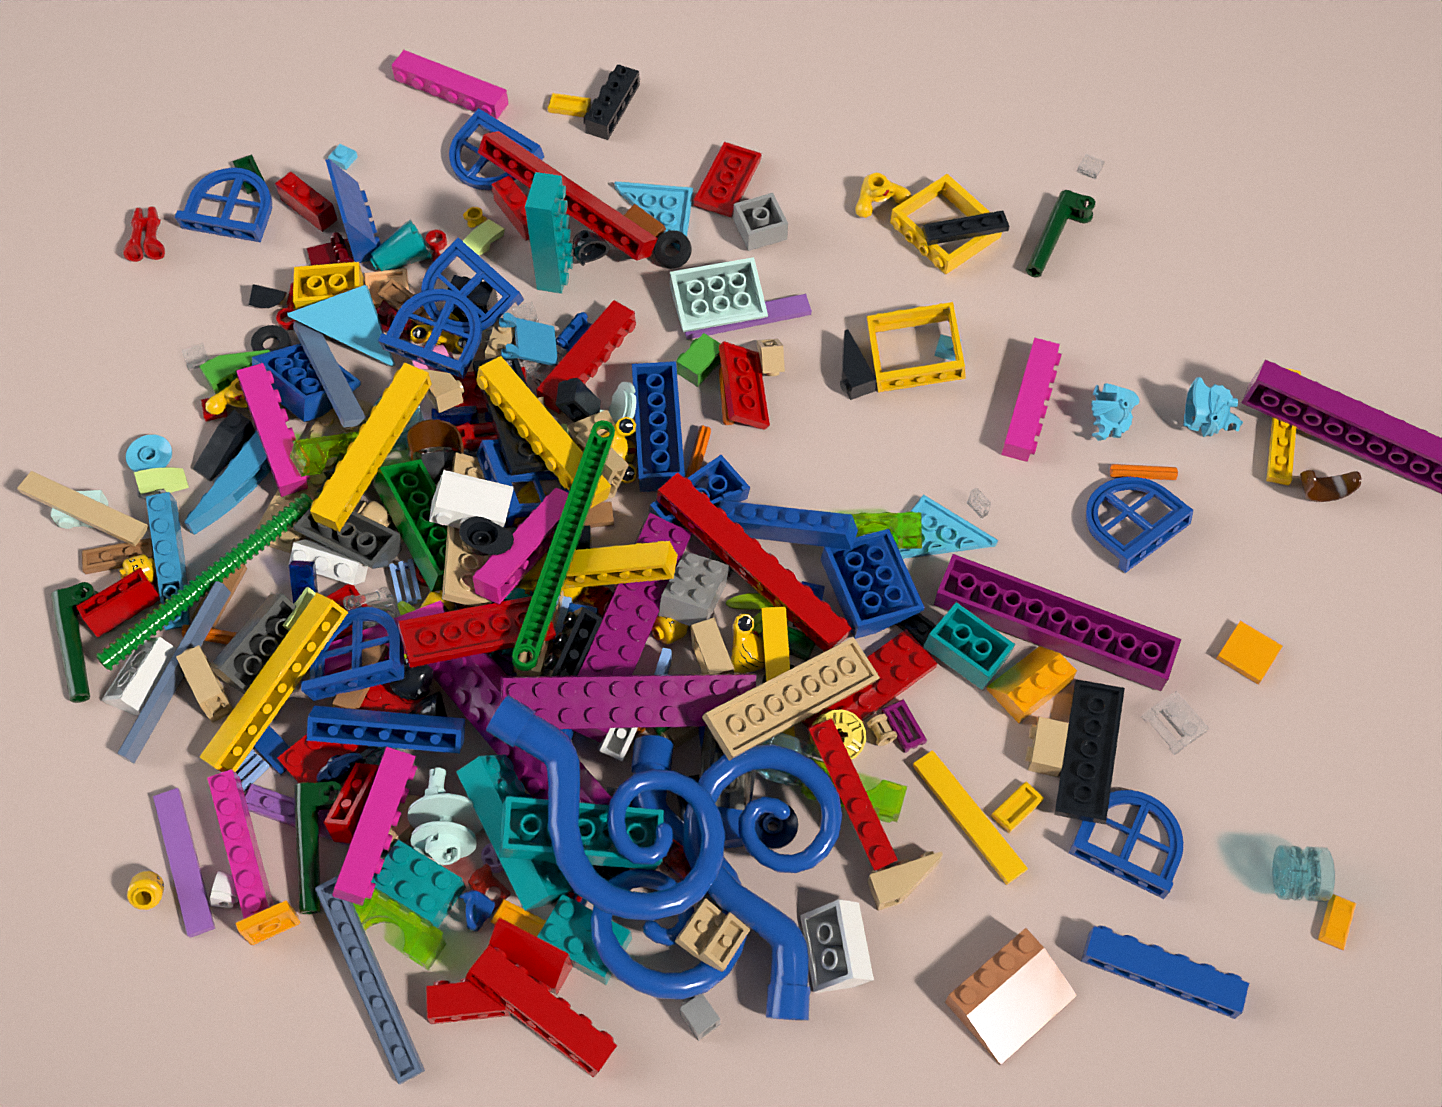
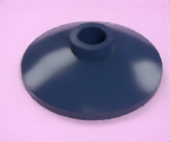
(339, 768)
(784, 833)

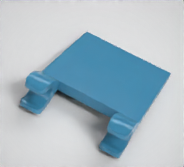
(533, 341)

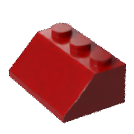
(537, 956)

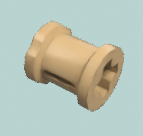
(875, 724)

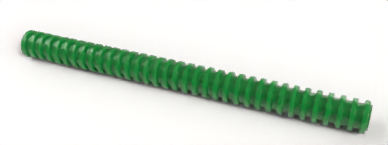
(204, 583)

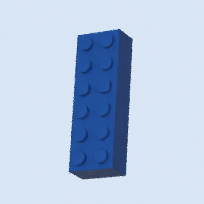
(657, 424)

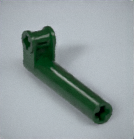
(1068, 206)
(69, 636)
(309, 799)

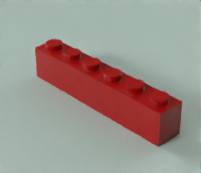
(589, 351)
(852, 793)
(541, 1010)

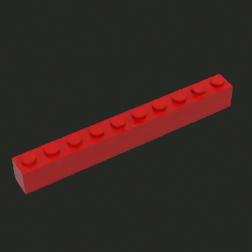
(581, 203)
(753, 562)

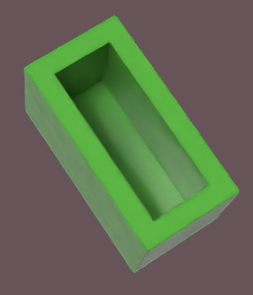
(699, 359)

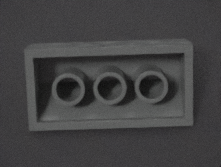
(358, 539)
(254, 643)

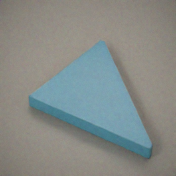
(665, 203)
(348, 319)
(945, 532)

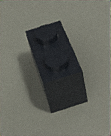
(577, 399)

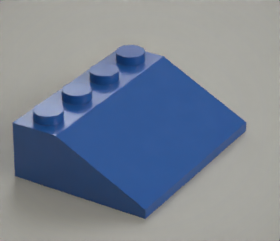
(354, 213)
(298, 381)
(871, 583)

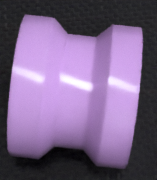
(488, 854)

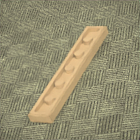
(83, 508)

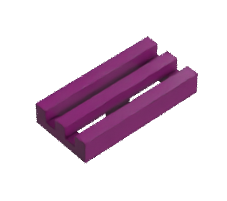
(894, 727)

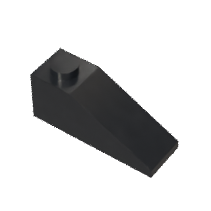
(856, 374)
(224, 445)

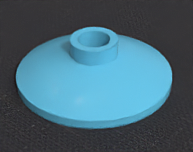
(144, 448)

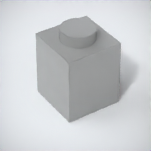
(699, 1015)

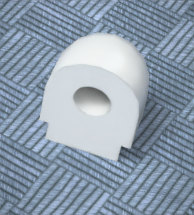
(223, 891)

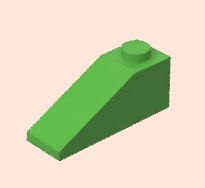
(223, 369)

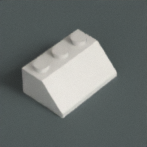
(467, 497)
(139, 676)
(836, 946)

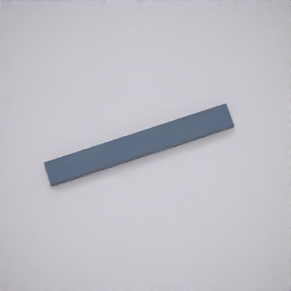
(330, 376)
(173, 674)
(371, 984)

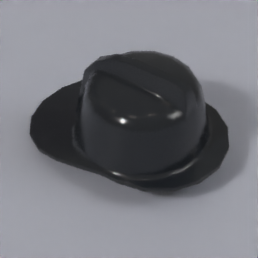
(485, 536)

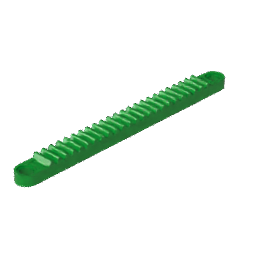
(563, 546)

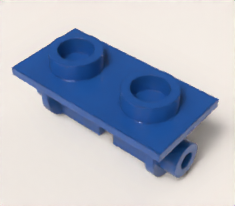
(573, 331)

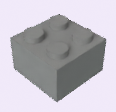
(760, 221)

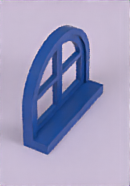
(491, 125)
(224, 226)
(483, 272)
(426, 355)
(495, 471)
(1153, 535)
(358, 677)
(1119, 865)

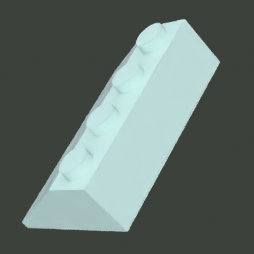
(717, 294)

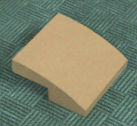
(712, 935)

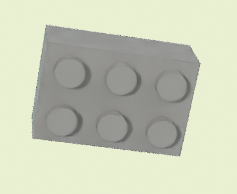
(694, 589)

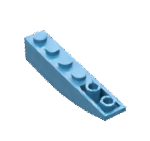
(231, 487)
(168, 550)

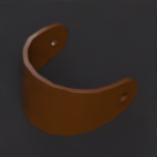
(433, 434)
(1329, 488)

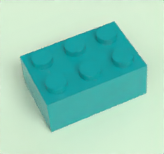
(969, 645)
(418, 884)
(571, 931)

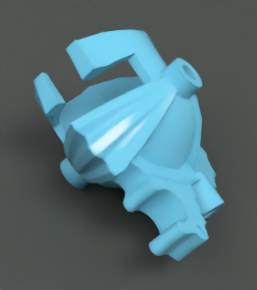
(1210, 408)
(1113, 410)

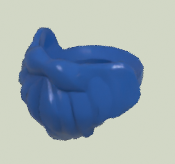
(477, 909)

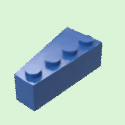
(717, 481)

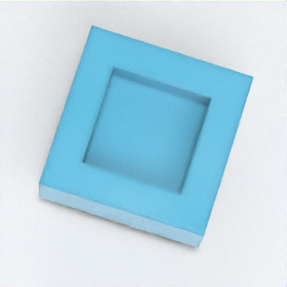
(343, 156)
(945, 348)

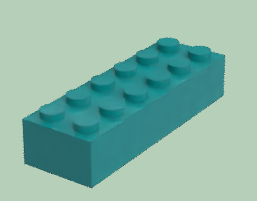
(549, 232)
(487, 785)
(527, 833)

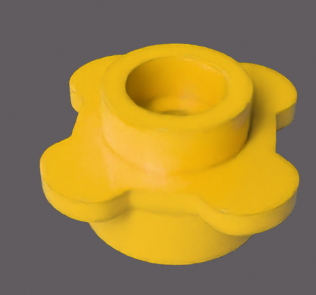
(474, 217)

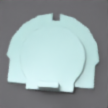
(623, 402)

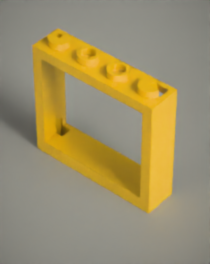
(963, 201)
(923, 374)

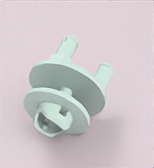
(443, 822)

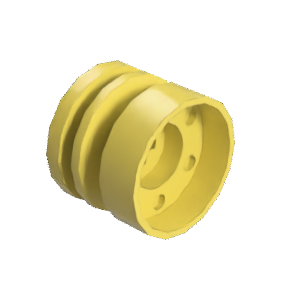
(849, 725)

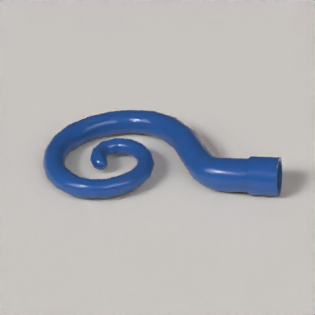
(522, 728)
(648, 754)
(788, 990)

